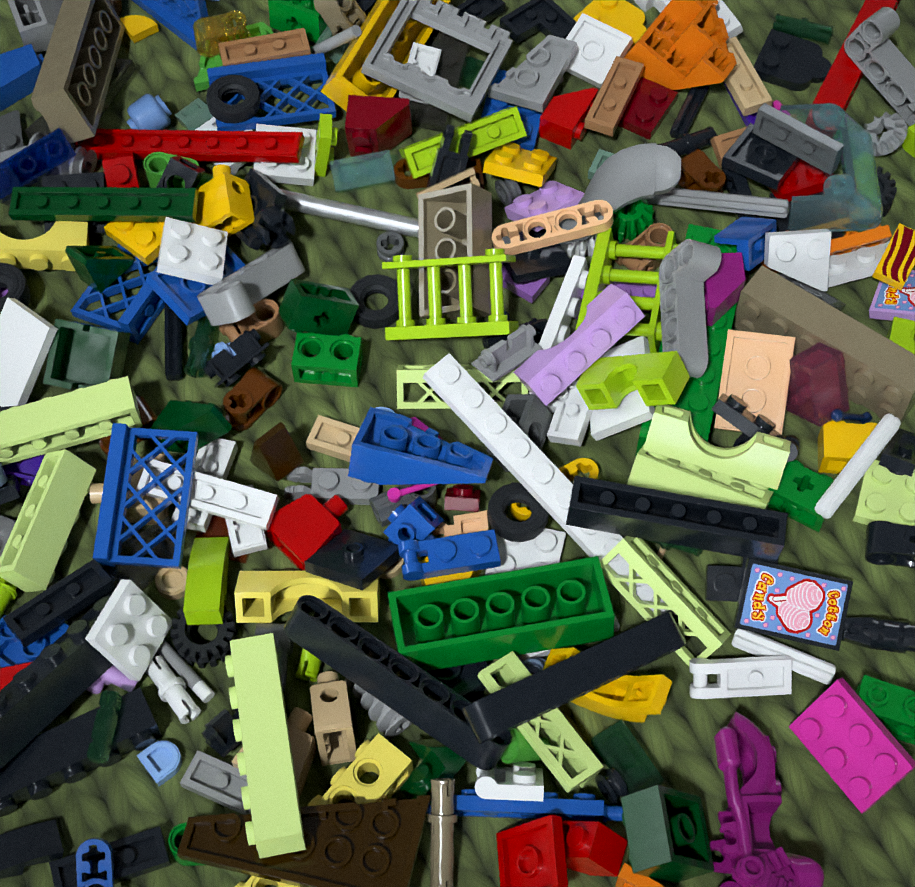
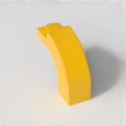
(623, 699)

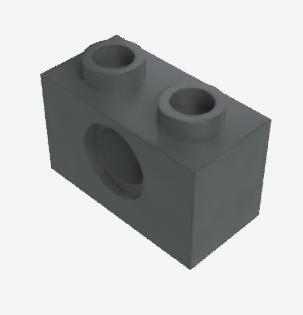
(529, 416)

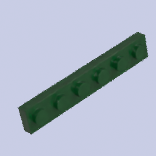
(103, 204)

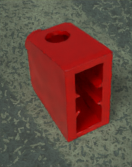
(305, 527)

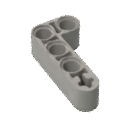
(883, 62)
(237, 293)
(683, 302)

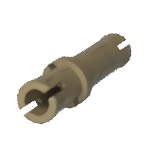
(442, 831)

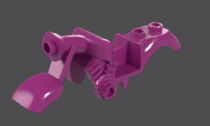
(745, 823)

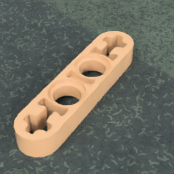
(554, 233)

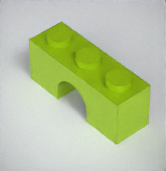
(656, 376)

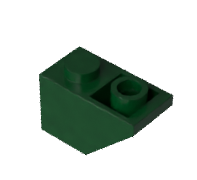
(204, 419)

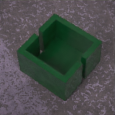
(85, 355)

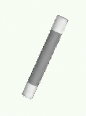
(188, 675)

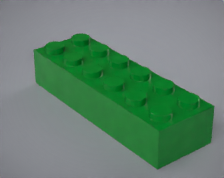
(502, 614)

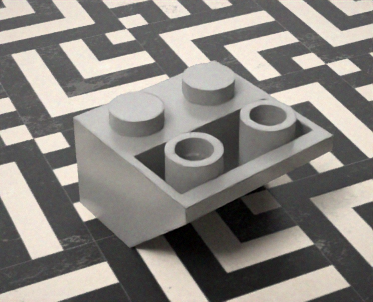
(35, 21)

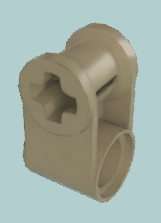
(340, 14)

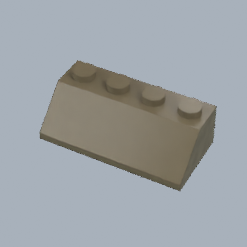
(455, 225)

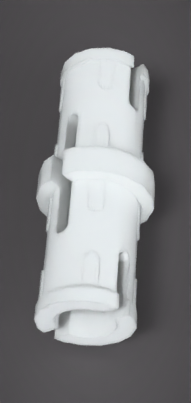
(172, 690)

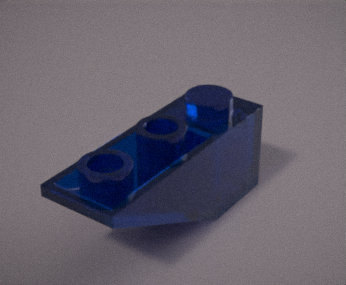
(34, 162)

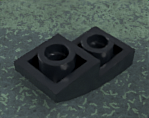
(29, 847)

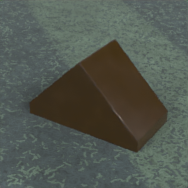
(276, 453)

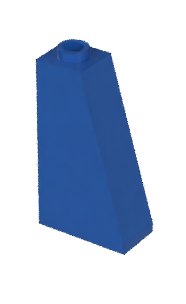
(18, 74)

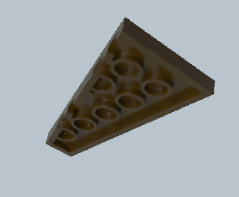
(343, 844)

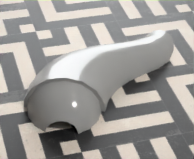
(630, 177)

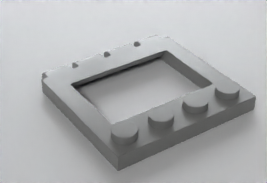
(436, 89)

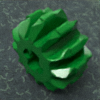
(632, 220)

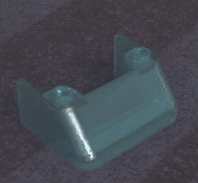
(848, 199)

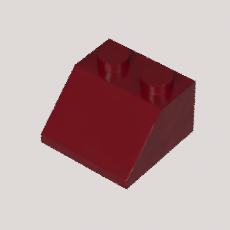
(376, 123)

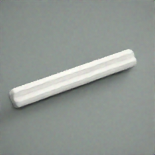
(857, 466)

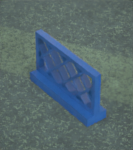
(176, 15)
(278, 74)
(140, 308)
(116, 498)

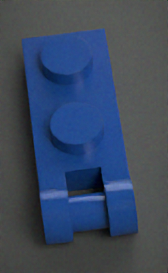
(449, 555)

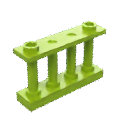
(603, 274)
(466, 323)

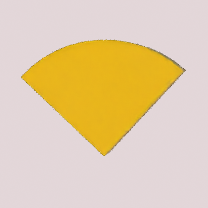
(139, 27)

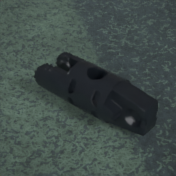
(879, 634)

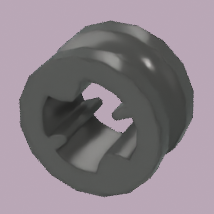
(507, 190)
(389, 238)

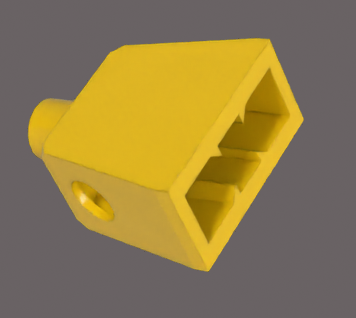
(224, 202)

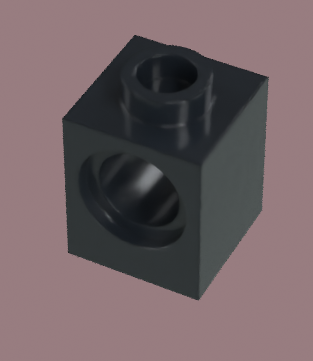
(187, 170)

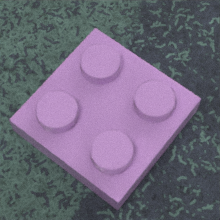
(547, 198)

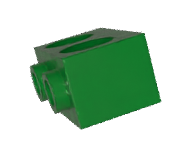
(326, 366)
(891, 705)

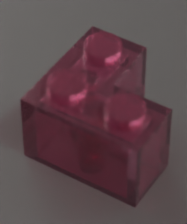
(817, 384)

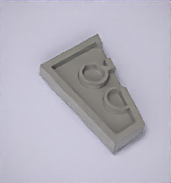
(538, 76)

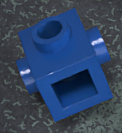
(413, 522)

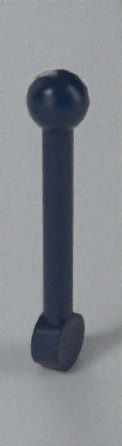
(837, 415)

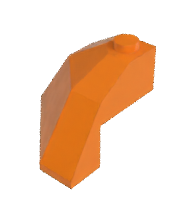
(685, 46)

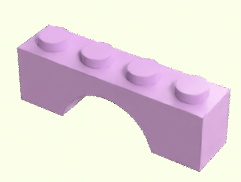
(606, 322)

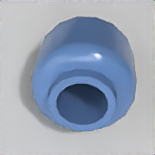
(149, 113)

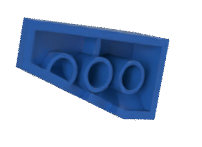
(397, 453)

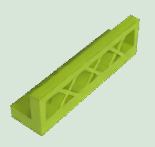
(486, 134)

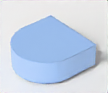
(161, 761)

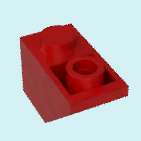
(565, 117)
(121, 171)
(593, 848)

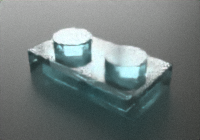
(362, 170)

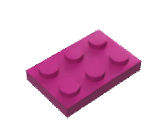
(852, 745)

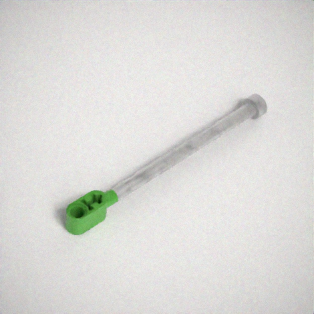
(157, 161)

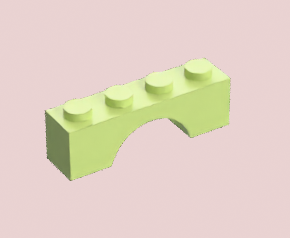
(755, 461)

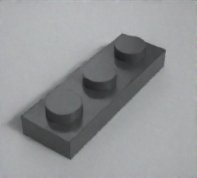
(798, 138)

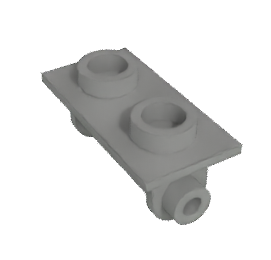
(507, 354)

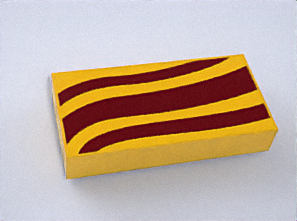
(897, 258)

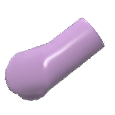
(114, 677)

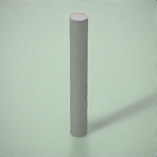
(336, 40)

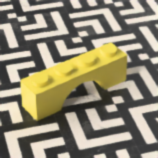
(47, 250)
(268, 594)

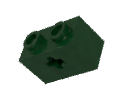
(317, 308)

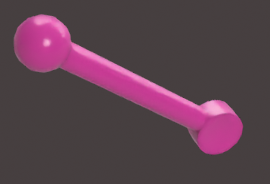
(395, 494)

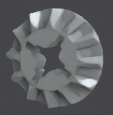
(891, 139)

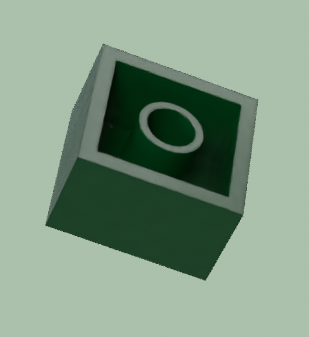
(666, 834)

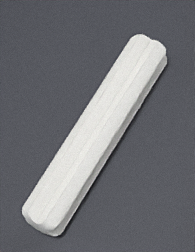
(801, 662)

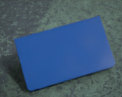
(749, 237)

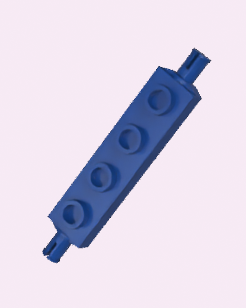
(580, 808)

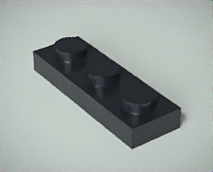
(59, 603)
(131, 858)

